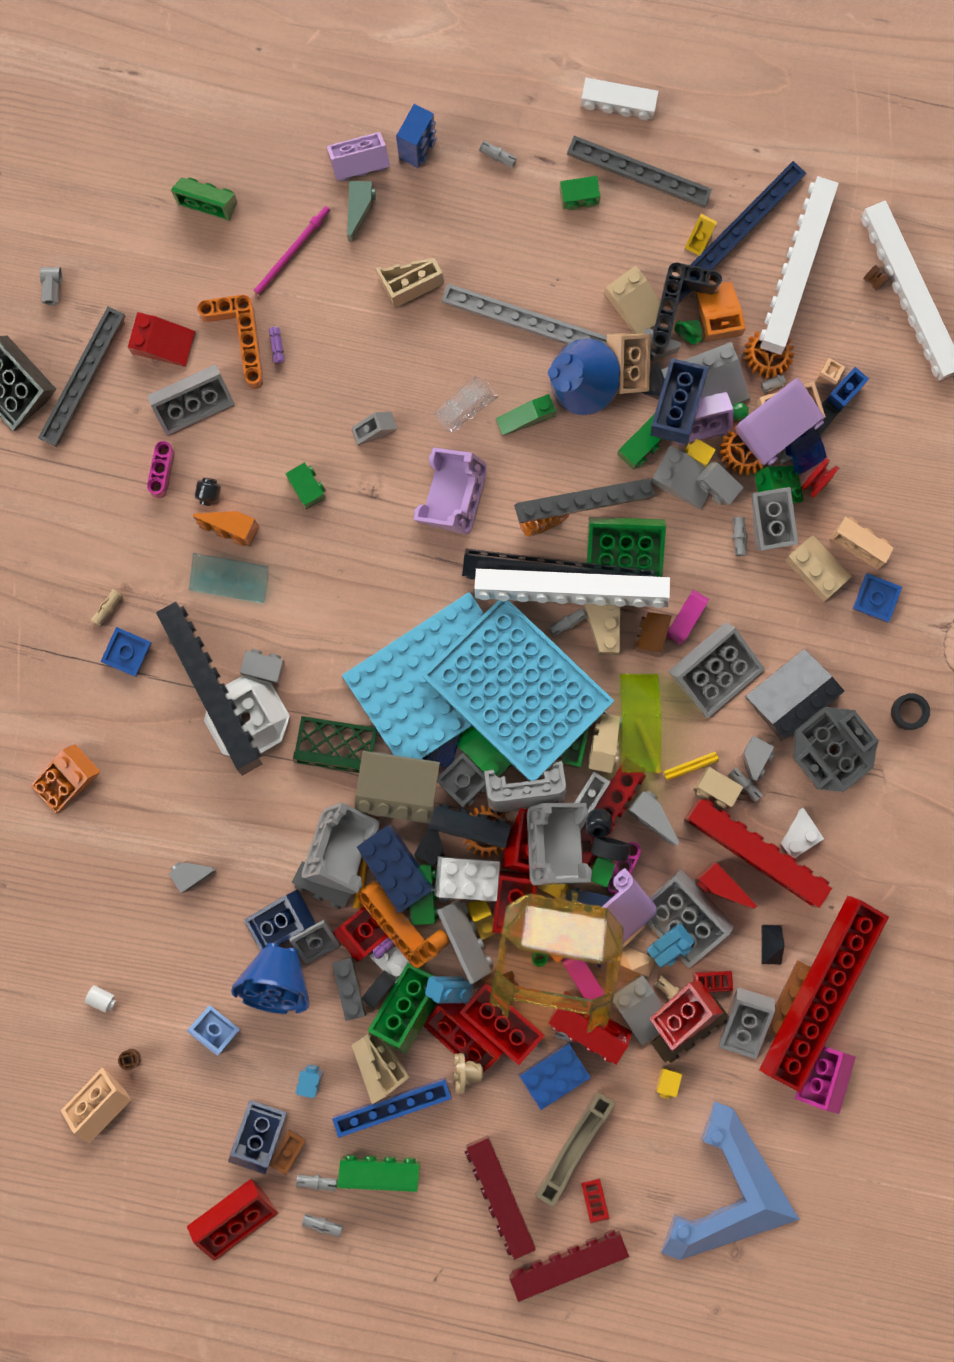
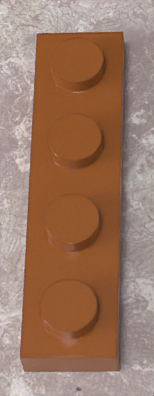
(788, 995)

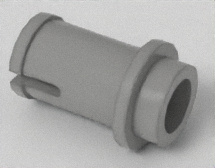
(773, 383)

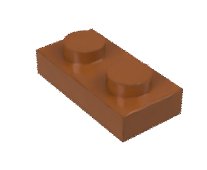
(287, 1152)

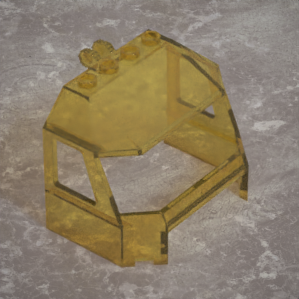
(564, 931)

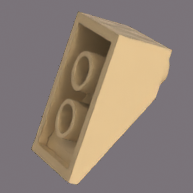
(634, 300)

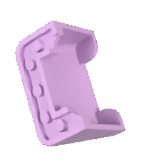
(779, 422)
(453, 491)
(630, 904)

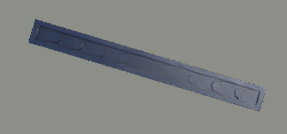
(747, 221)

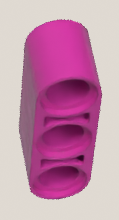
(157, 461)
(687, 617)
(630, 862)
(583, 978)

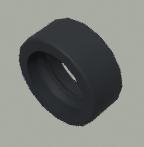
(910, 697)
(610, 849)
(378, 989)

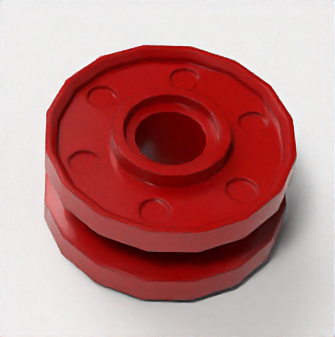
(820, 477)

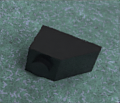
(430, 847)

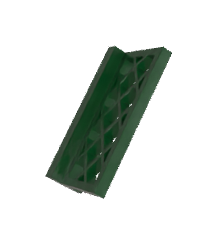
(327, 760)

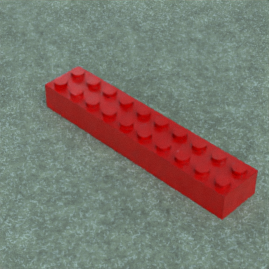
(824, 993)

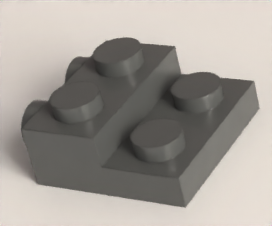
(463, 781)

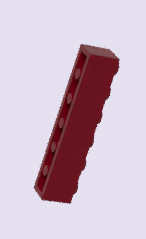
(501, 1198)
(568, 1265)

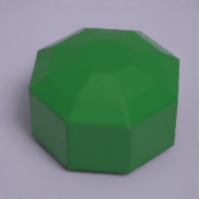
(740, 412)

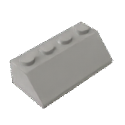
(190, 400)

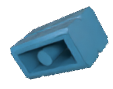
(670, 946)
(449, 989)
(309, 1081)

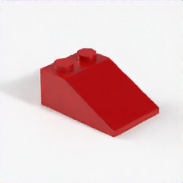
(160, 339)
(516, 850)
(719, 883)
(511, 888)
(360, 934)
(686, 1015)

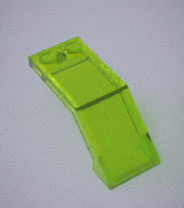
(640, 722)

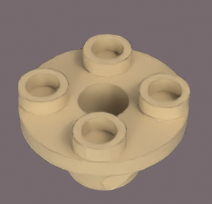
(465, 1073)

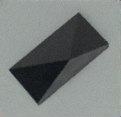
(655, 383)
(772, 944)

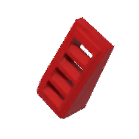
(696, 977)
(594, 1219)

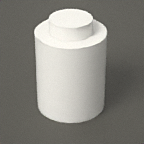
(100, 999)

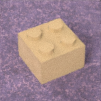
(717, 788)

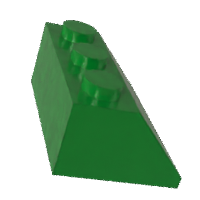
(204, 198)

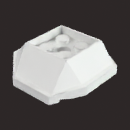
(266, 709)

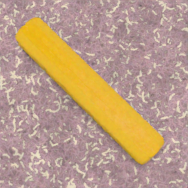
(691, 766)

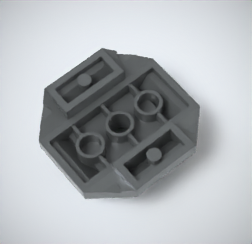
(853, 753)

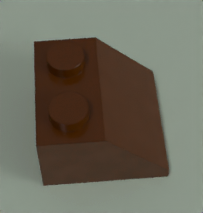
(653, 633)

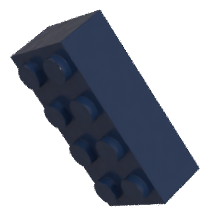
(679, 401)
(395, 868)

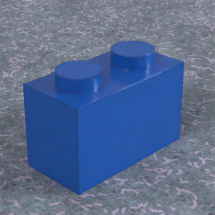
(847, 389)

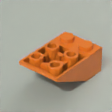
(721, 313)
(229, 524)
(65, 778)

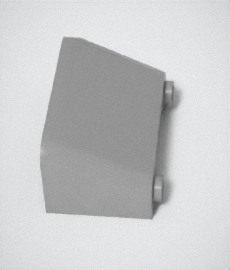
(511, 797)
(556, 844)
(334, 851)

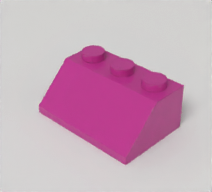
(828, 1080)

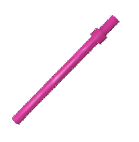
(314, 224)

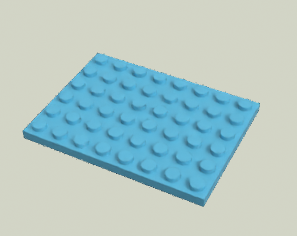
(518, 689)
(397, 697)

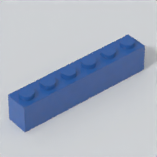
(392, 1107)

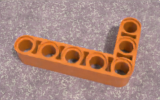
(245, 333)
(399, 928)

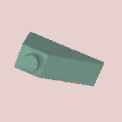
(359, 204)

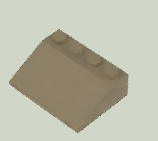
(396, 787)

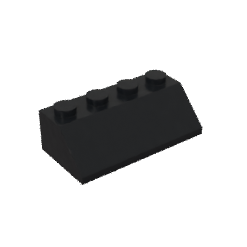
(470, 827)

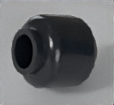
(207, 491)
(599, 823)

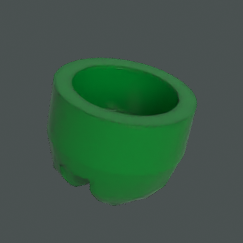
(541, 961)

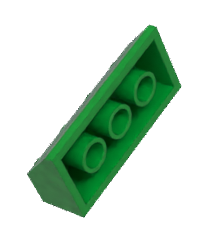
(404, 1010)
(379, 1174)

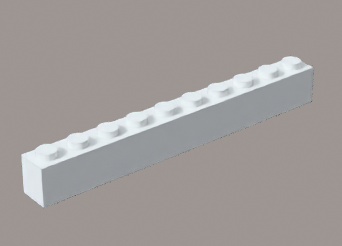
(799, 265)
(910, 288)
(572, 588)

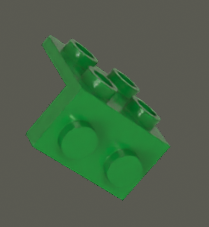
(779, 477)

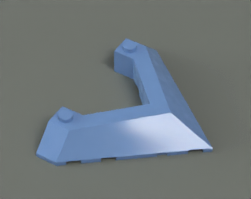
(762, 1203)

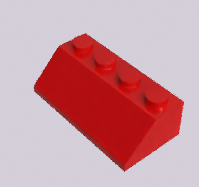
(512, 1035)
(461, 1036)
(608, 1041)
(231, 1220)

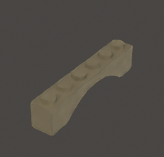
(574, 1147)

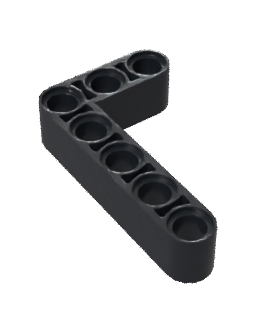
(671, 299)

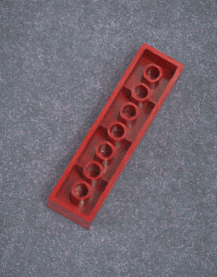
(758, 854)

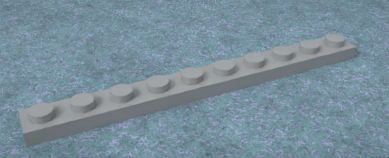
(516, 316)

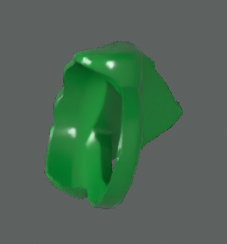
(689, 330)

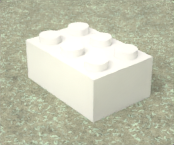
(467, 878)

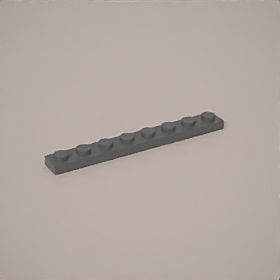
(639, 171)
(82, 376)
(584, 500)

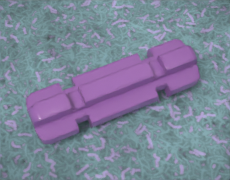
(276, 345)
(384, 947)

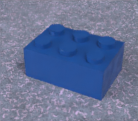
(416, 136)
(554, 1075)

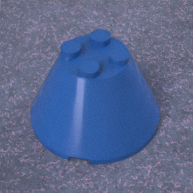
(584, 376)
(273, 982)

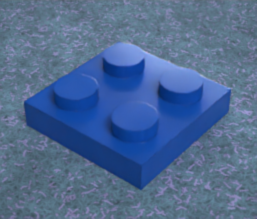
(877, 598)
(126, 652)

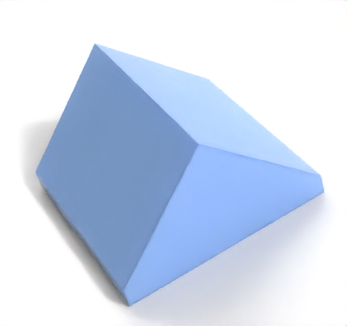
(213, 1030)

